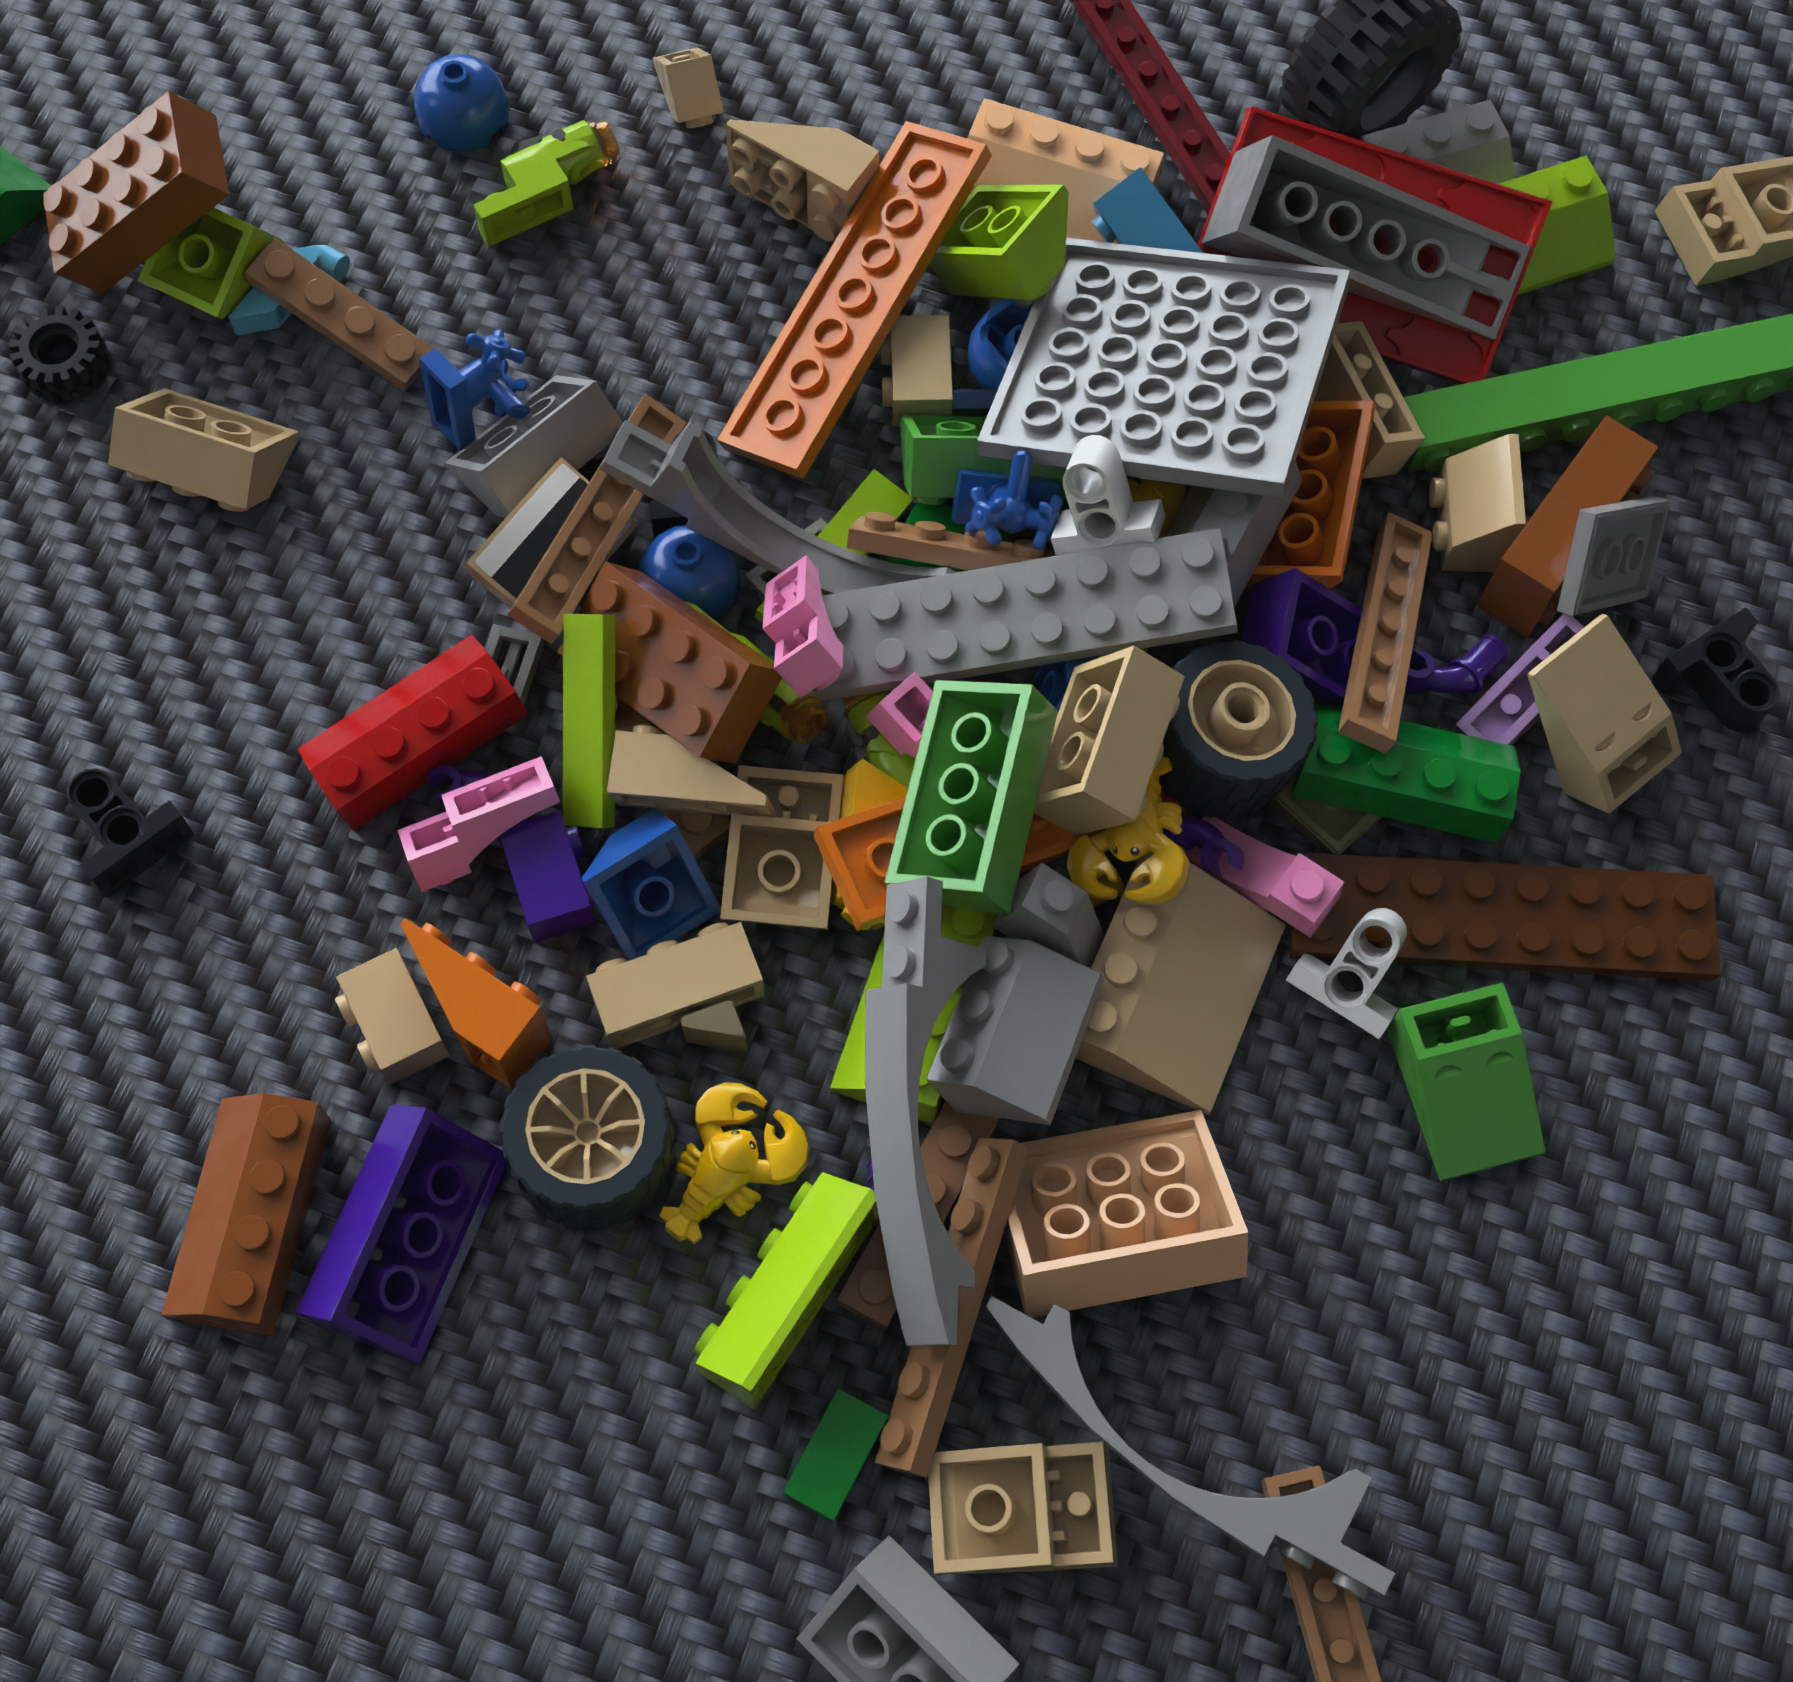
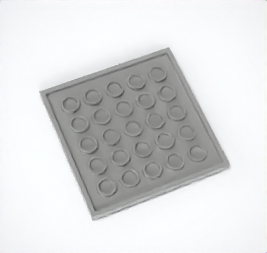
(1176, 359)

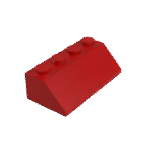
(410, 730)

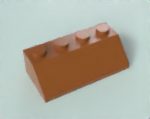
(248, 1213)

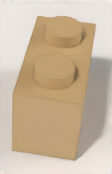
(918, 366)
(391, 1017)

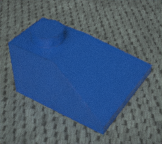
(649, 885)

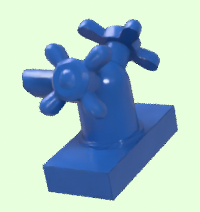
(456, 392)
(1007, 501)

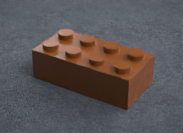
(135, 193)
(1532, 571)
(681, 665)

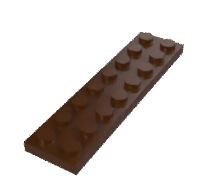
(1525, 917)

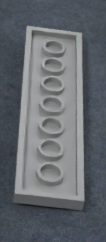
(1032, 613)

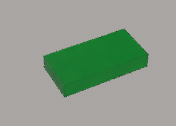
(835, 1455)

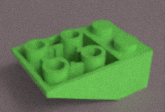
(1468, 1080)

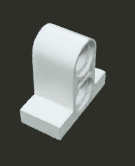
(1102, 492)
(1367, 962)

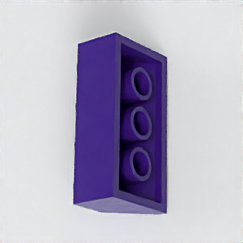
(404, 1232)

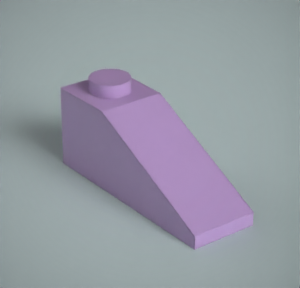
(1509, 704)

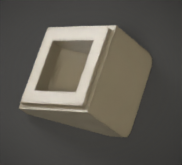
(715, 1027)

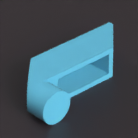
(261, 313)

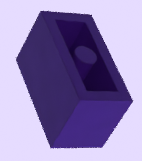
(547, 876)

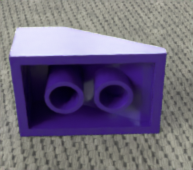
(1306, 628)

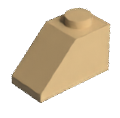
(689, 86)

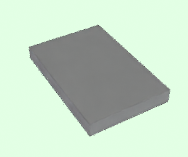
(1613, 554)

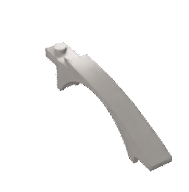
(719, 508)
(917, 982)
(1305, 1522)

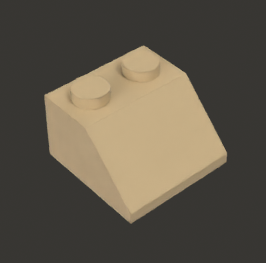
(1478, 505)

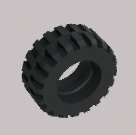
(1369, 64)

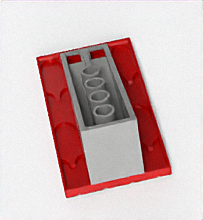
(1424, 244)

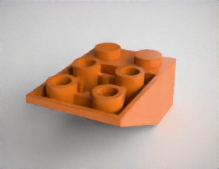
(494, 1022)

